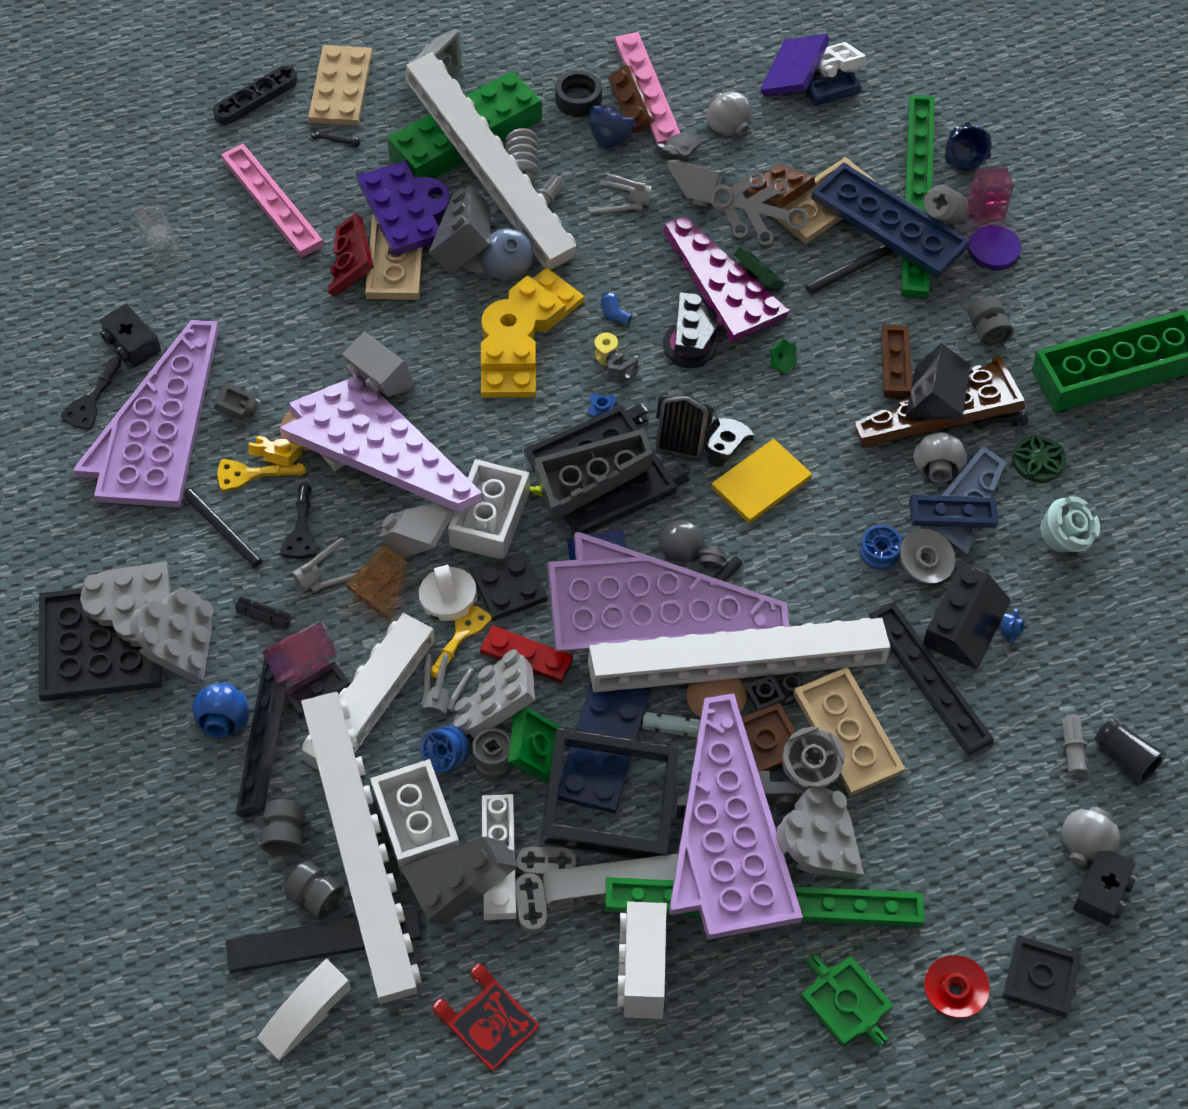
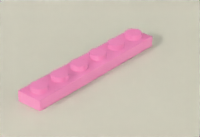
(634, 53)
(272, 200)

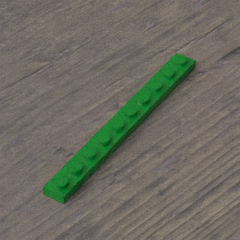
(918, 181)
(816, 904)

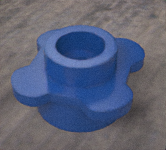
(597, 400)
(1012, 625)

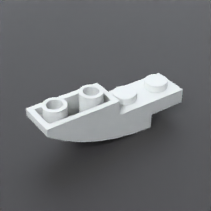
(499, 824)

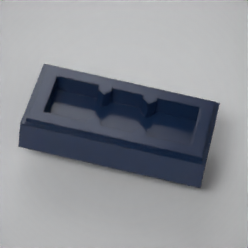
(833, 88)

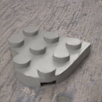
(118, 593)
(175, 632)
(500, 694)
(821, 835)

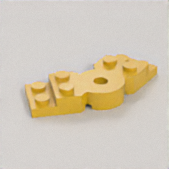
(510, 351)

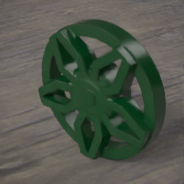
(1039, 458)

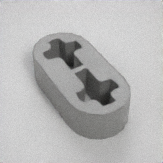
(549, 855)
(524, 904)

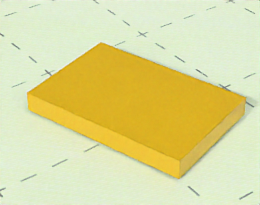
(761, 481)

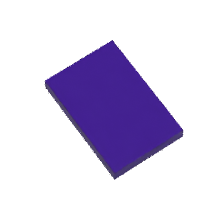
(795, 65)

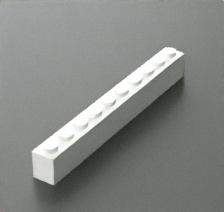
(490, 161)
(737, 654)
(359, 848)

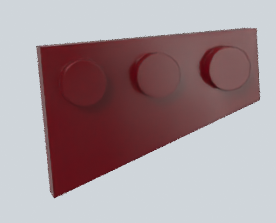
(352, 255)

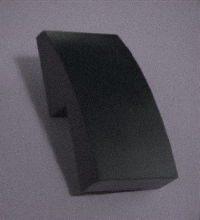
(773, 690)

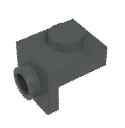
(236, 401)

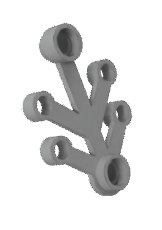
(754, 206)

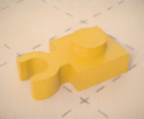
(277, 452)

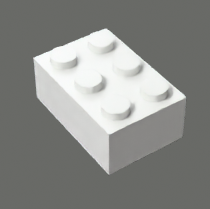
(491, 524)
(414, 813)
(642, 960)

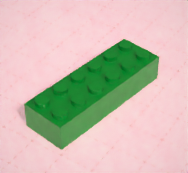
(504, 104)
(1113, 361)

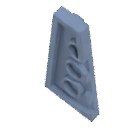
(975, 480)

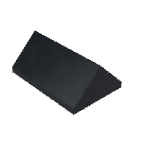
(939, 386)

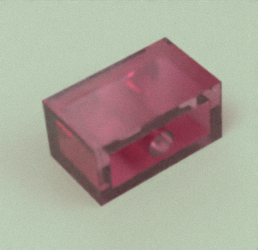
(990, 194)
(299, 653)

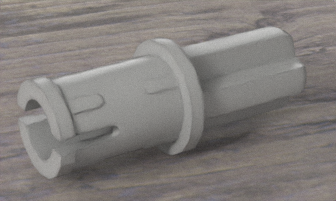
(551, 188)
(1074, 745)

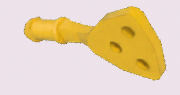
(247, 473)
(462, 632)

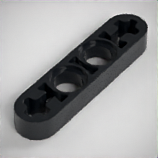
(253, 93)

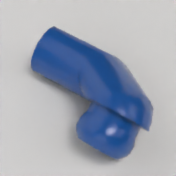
(612, 311)

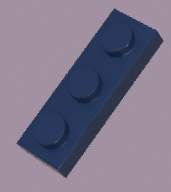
(953, 511)

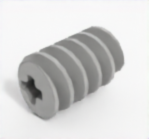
(523, 147)
(936, 202)

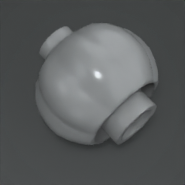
(729, 114)
(944, 455)
(1089, 832)

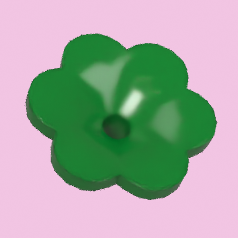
(783, 356)

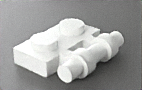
(841, 57)

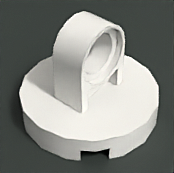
(448, 593)

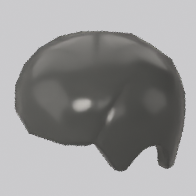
(681, 540)

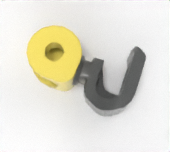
(607, 354)

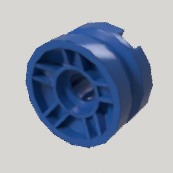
(885, 538)
(444, 758)

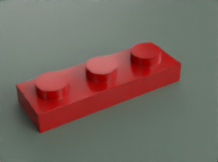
(541, 657)

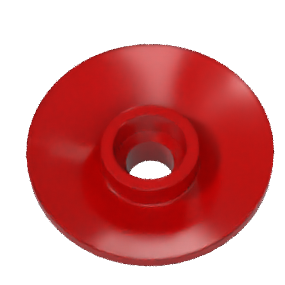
(960, 972)

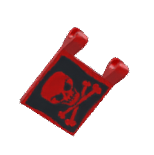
(491, 1023)

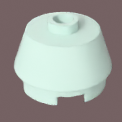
(1069, 525)

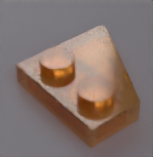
(380, 581)

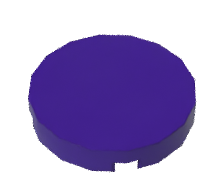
(994, 247)

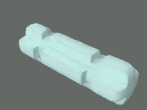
(671, 724)

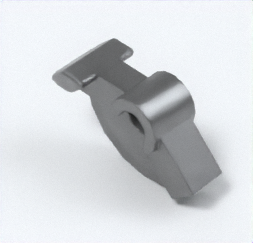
(679, 146)

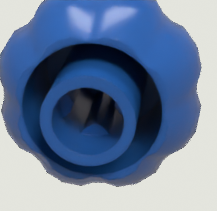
(216, 708)

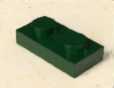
(751, 263)

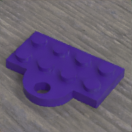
(404, 205)

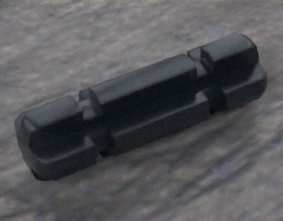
(263, 613)

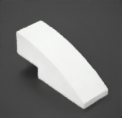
(304, 1009)

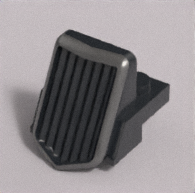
(683, 426)

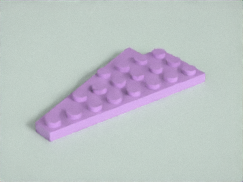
(374, 437)
(151, 439)
(628, 596)
(728, 840)

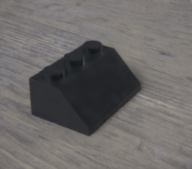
(967, 616)

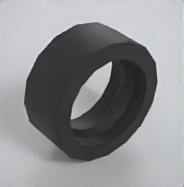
(575, 79)

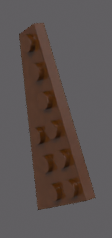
(988, 395)

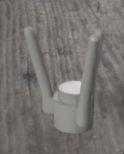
(638, 191)
(309, 574)
(437, 700)

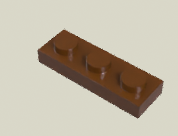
(631, 97)
(896, 361)

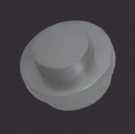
(712, 556)

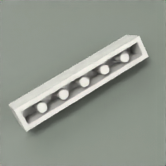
(381, 678)

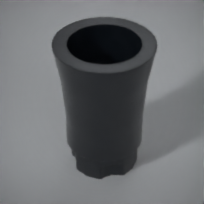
(1129, 750)

